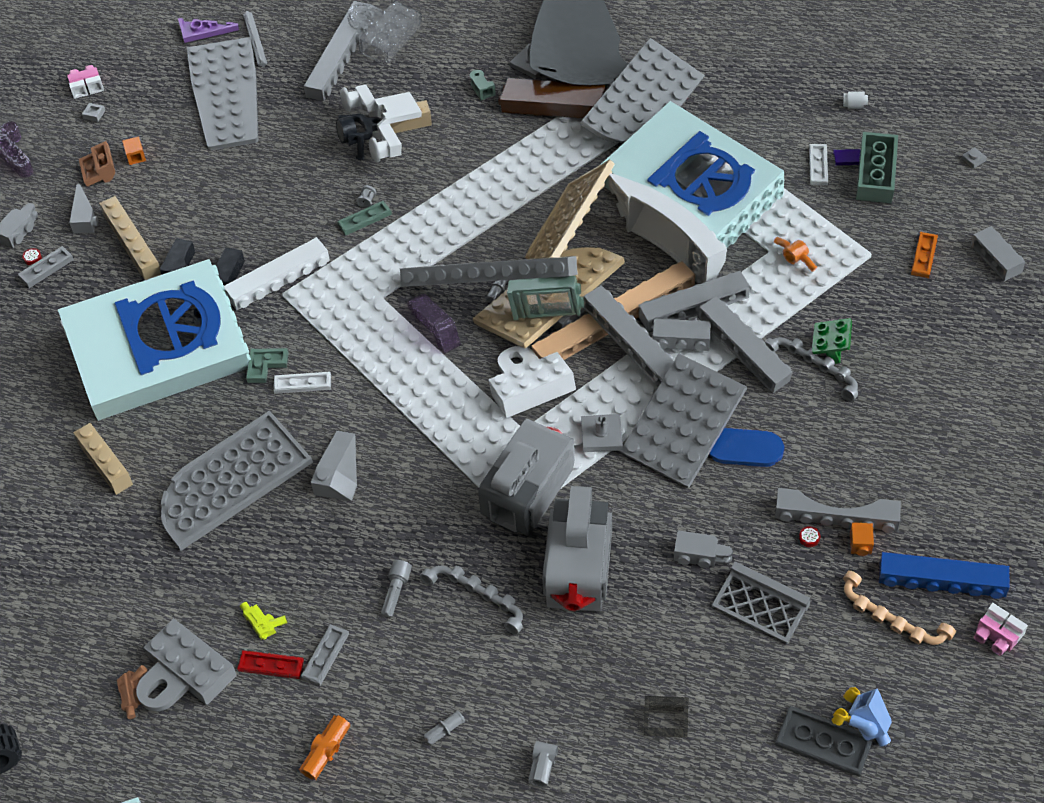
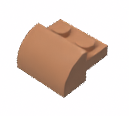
(97, 165)

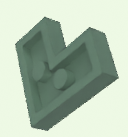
(262, 360)

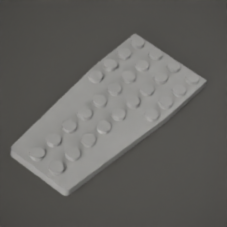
(225, 92)

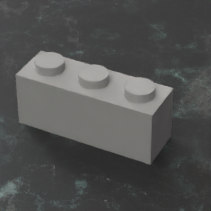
(998, 253)
(682, 334)

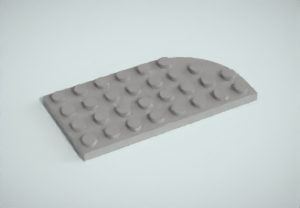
(640, 92)
(230, 478)

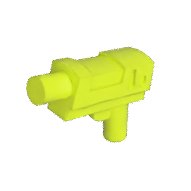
(261, 624)

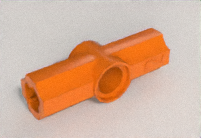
(324, 747)

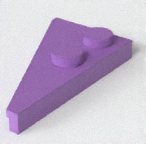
(203, 29)

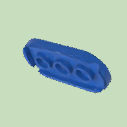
(747, 448)

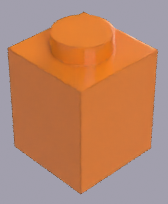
(134, 150)
(861, 538)

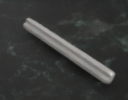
(255, 39)

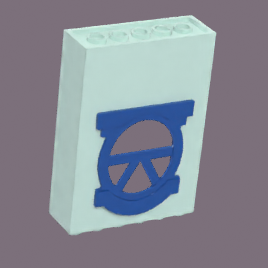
(672, 142)
(126, 372)

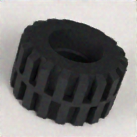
(9, 748)

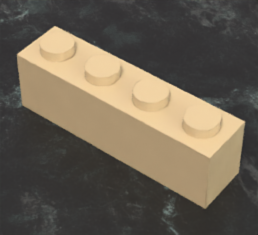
(103, 458)

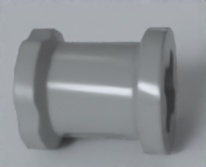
(365, 196)

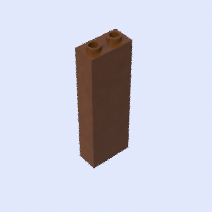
(549, 98)

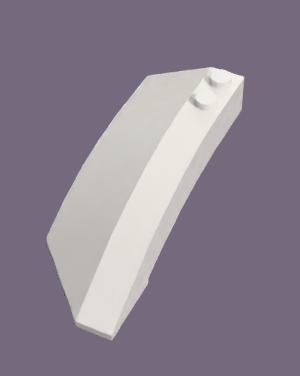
(669, 227)

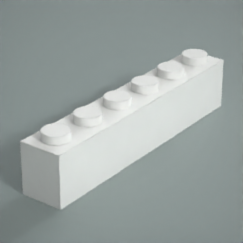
(276, 273)

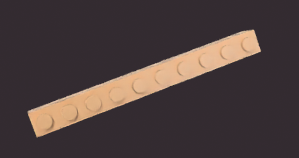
(587, 331)

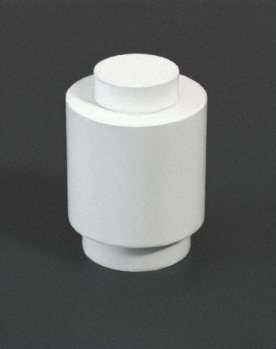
(855, 100)

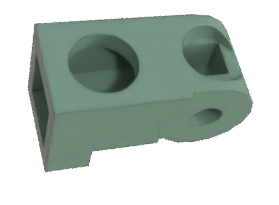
(481, 86)

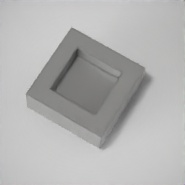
(93, 112)
(974, 157)

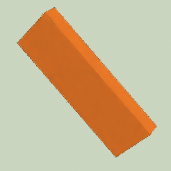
(924, 255)

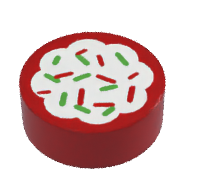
(31, 256)
(809, 537)

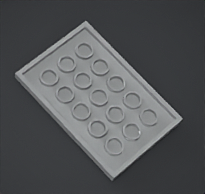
(683, 420)

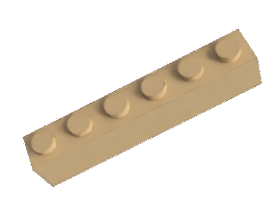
(130, 238)

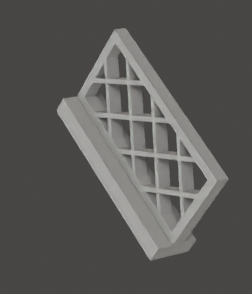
(773, 590)

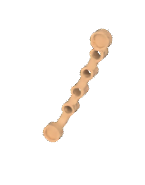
(898, 624)

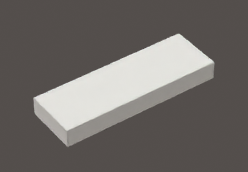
(818, 164)
(302, 382)

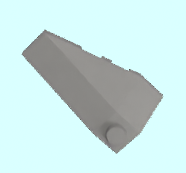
(336, 471)

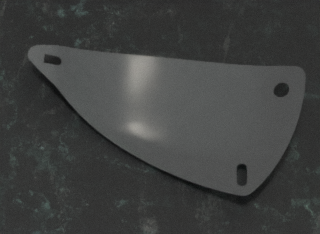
(576, 42)

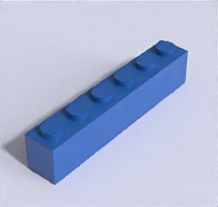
(944, 575)

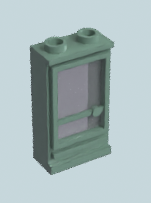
(545, 297)

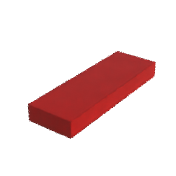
(270, 664)

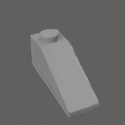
(82, 215)

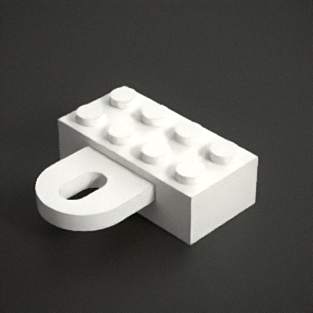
(529, 382)

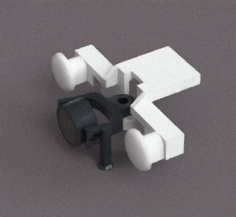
(397, 108)

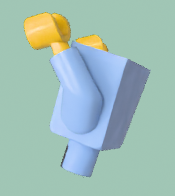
(866, 714)

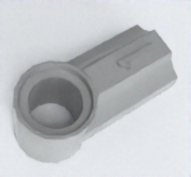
(542, 764)

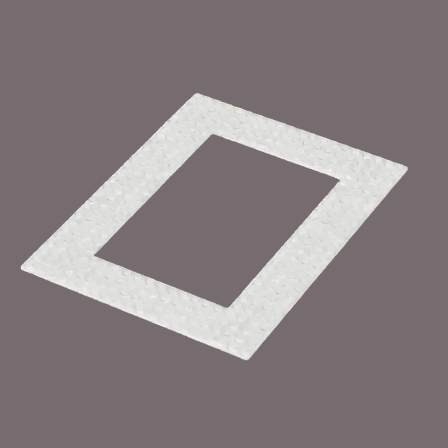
(463, 422)

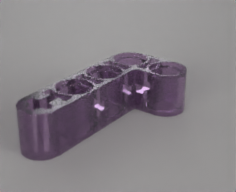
(11, 153)
(435, 321)

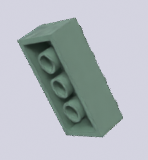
(877, 167)

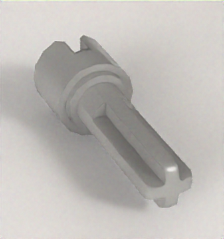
(398, 576)

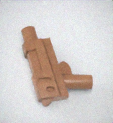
(127, 688)

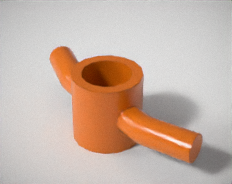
(796, 252)

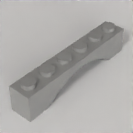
(796, 506)

